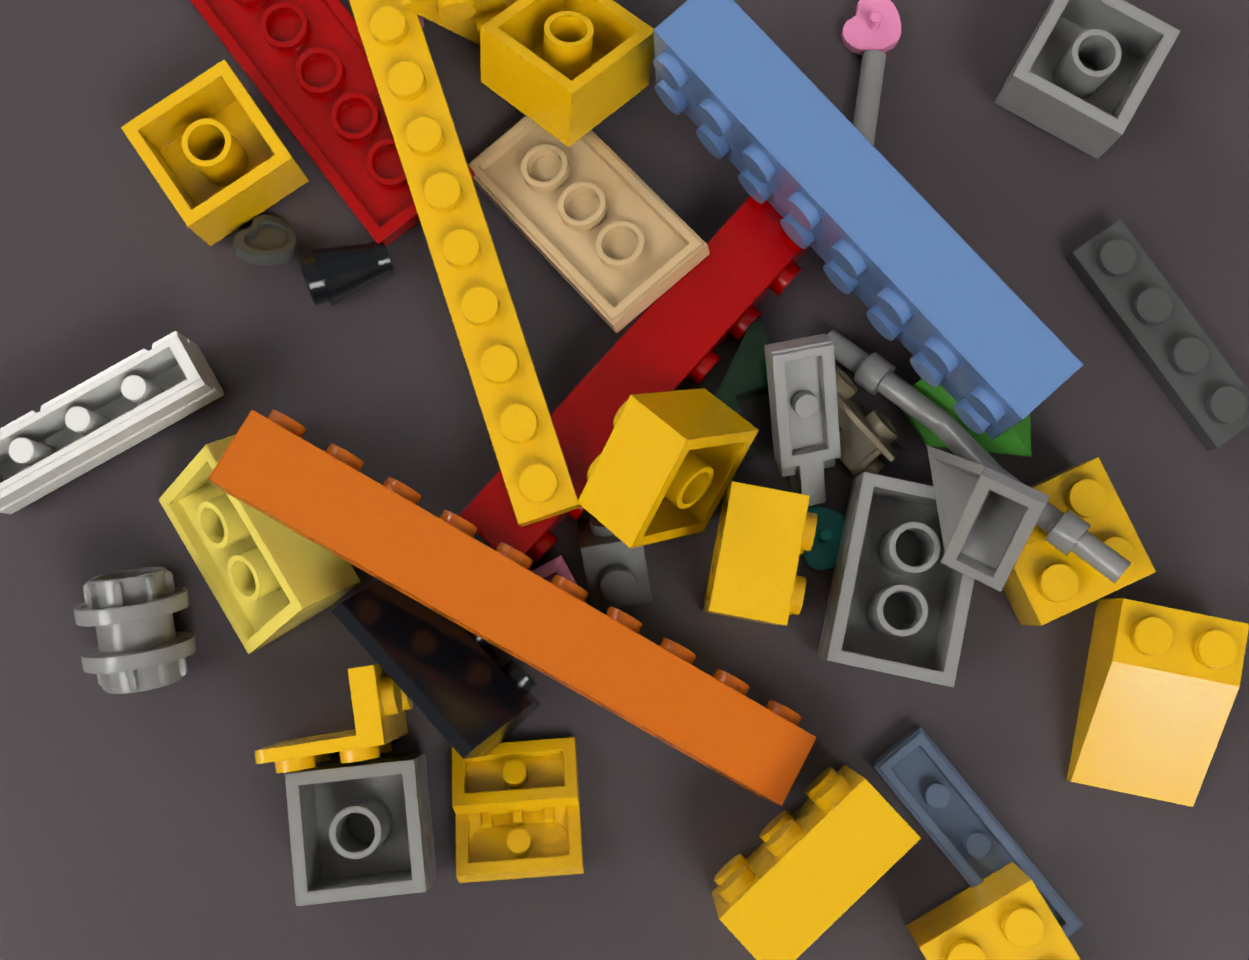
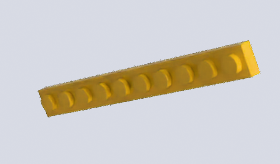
(466, 262)

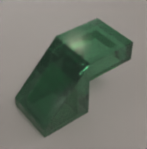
(746, 374)

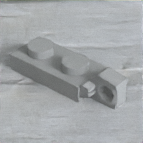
(804, 411)

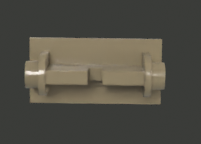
(862, 433)

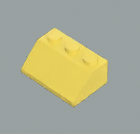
(253, 565)

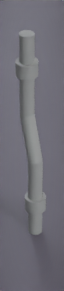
(1065, 531)

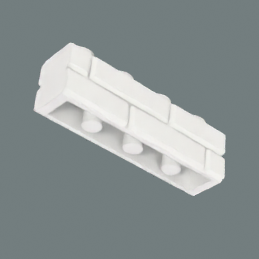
(102, 418)

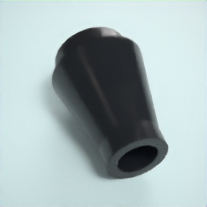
(344, 270)

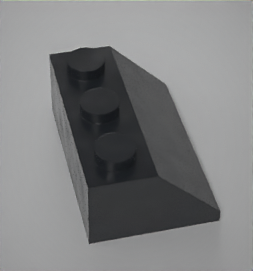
(441, 668)

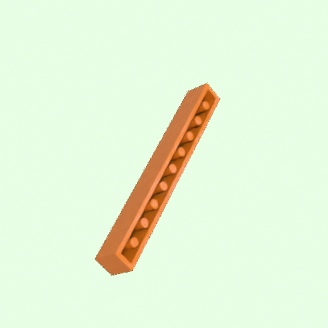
(510, 606)

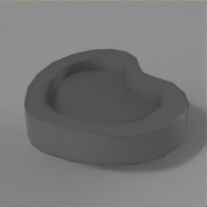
(266, 241)

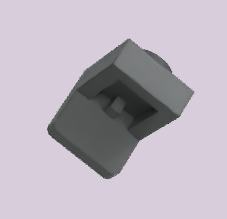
(612, 570)

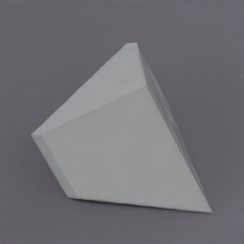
(982, 517)

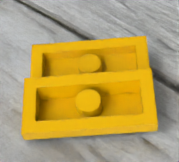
(518, 811)

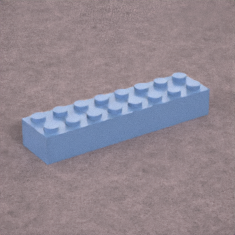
(858, 216)

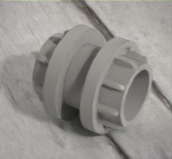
(135, 629)

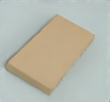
(589, 218)

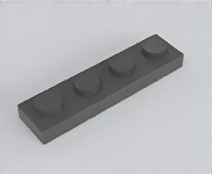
(1163, 334)

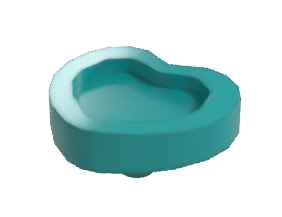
(826, 539)

